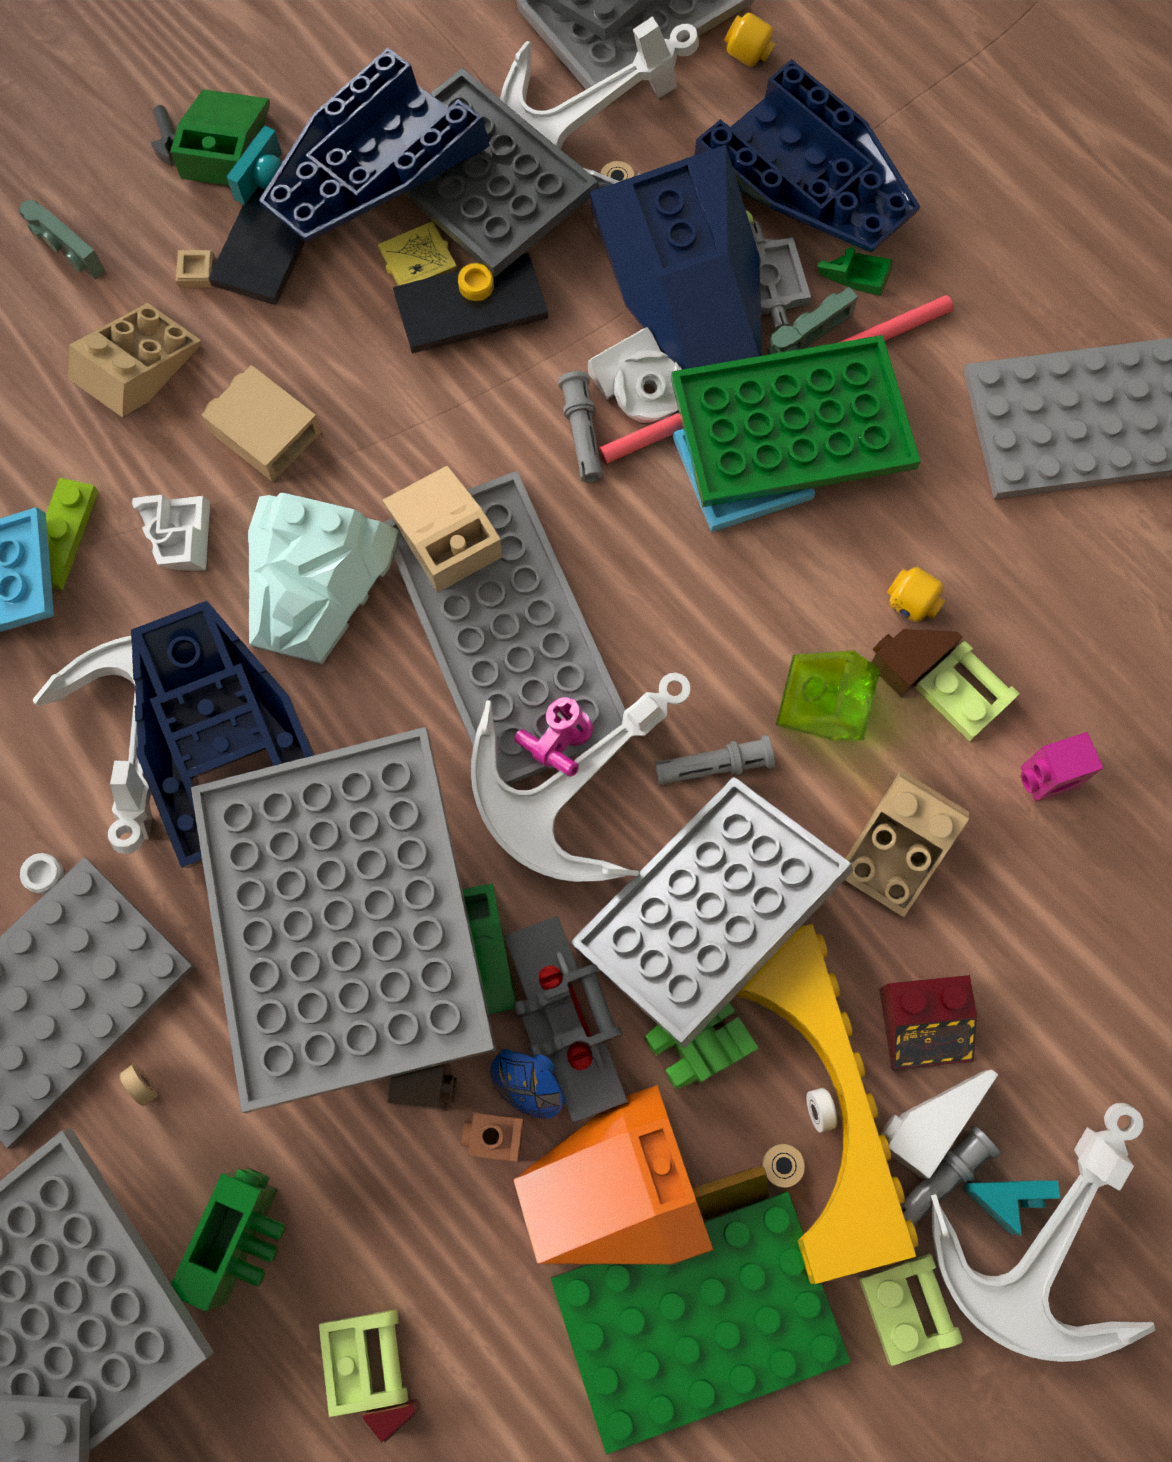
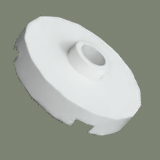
(641, 369)

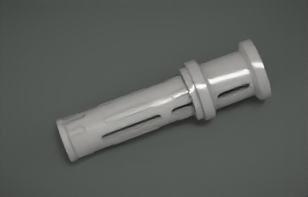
(579, 411)
(732, 758)
(956, 1168)

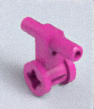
(558, 736)

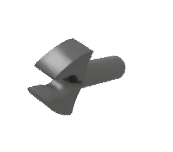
(163, 146)

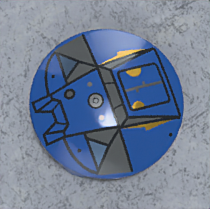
(528, 1083)

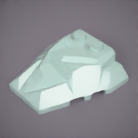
(310, 572)

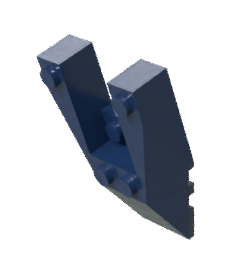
(202, 708)

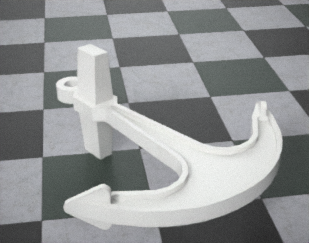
(652, 63)
(127, 781)
(526, 818)
(1016, 1305)

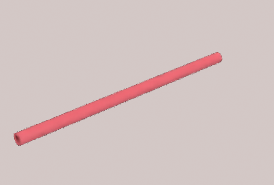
(667, 426)

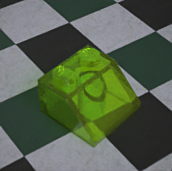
(829, 695)

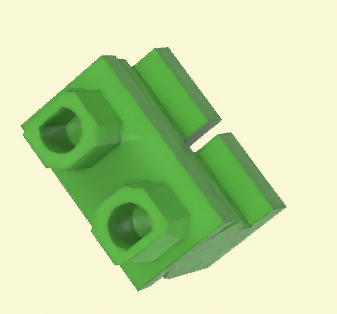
(707, 1053)

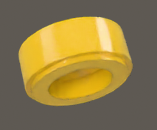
(475, 282)

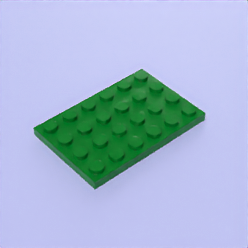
(794, 420)
(702, 1332)

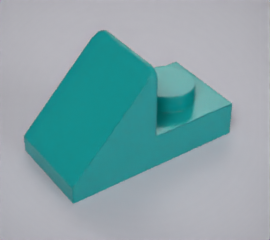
(1002, 1198)

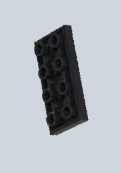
(257, 254)
(440, 315)

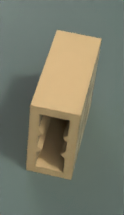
(261, 423)

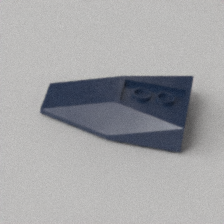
(368, 148)
(815, 161)
(686, 258)

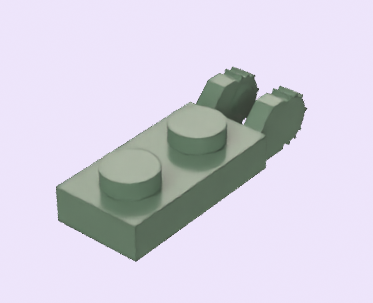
(59, 236)
(814, 325)

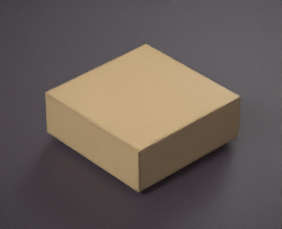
(194, 268)

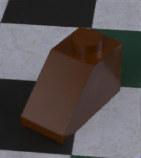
(912, 656)

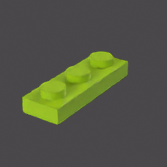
(66, 524)

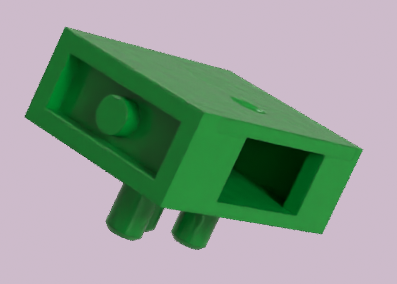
(226, 1238)

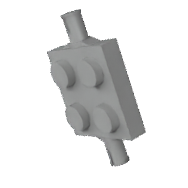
(781, 276)

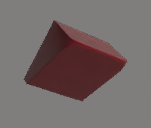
(390, 1419)

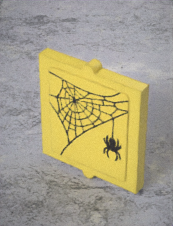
(417, 255)

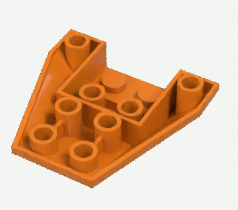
(614, 1192)

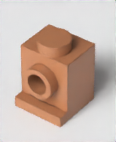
(509, 1141)

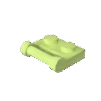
(959, 699)
(897, 1315)
(348, 1364)

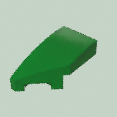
(858, 271)

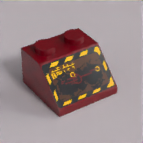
(929, 1021)

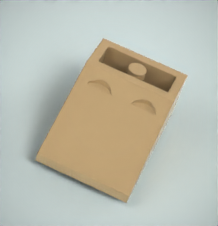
(130, 358)
(444, 528)
(904, 842)

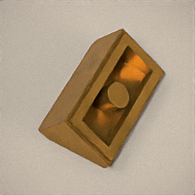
(732, 1192)

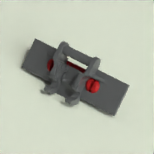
(557, 1022)

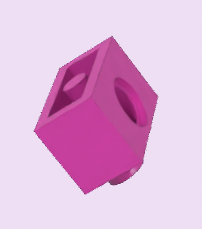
(1060, 767)

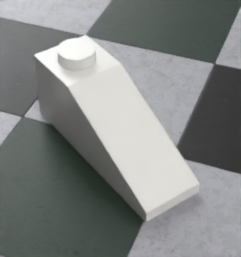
(929, 1129)

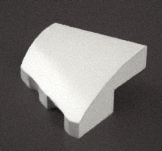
(176, 530)

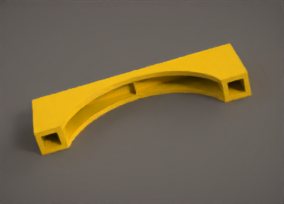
(864, 1215)

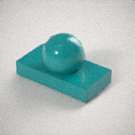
(256, 165)

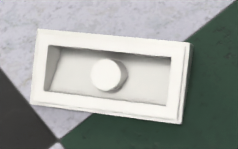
(606, 365)

